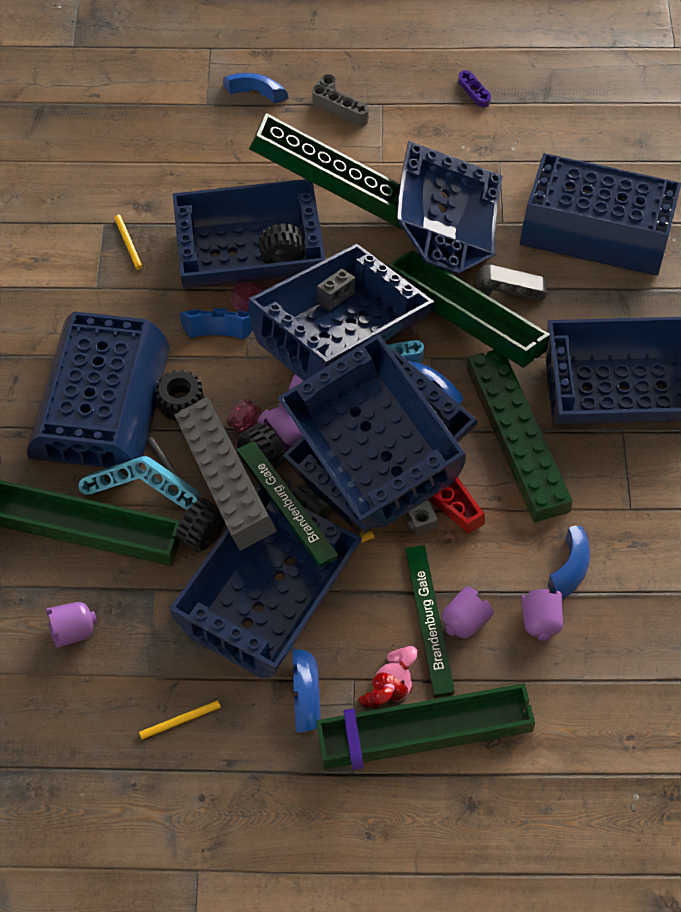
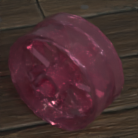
(246, 290)
(244, 416)

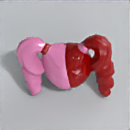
(389, 677)

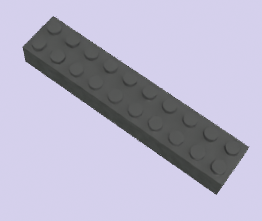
(225, 474)

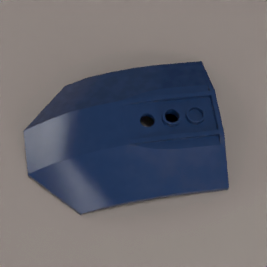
(467, 228)

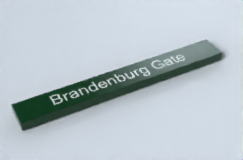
(287, 504)
(429, 621)

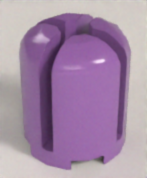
(282, 424)

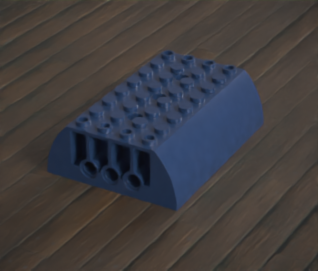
(612, 355)

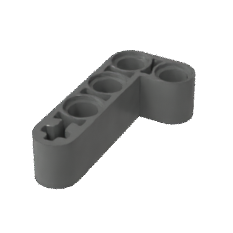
(327, 98)
(511, 282)

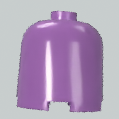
(542, 613)
(466, 614)
(70, 623)

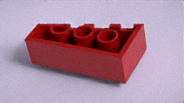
(459, 506)

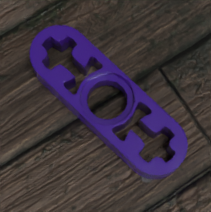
(474, 82)
(353, 739)

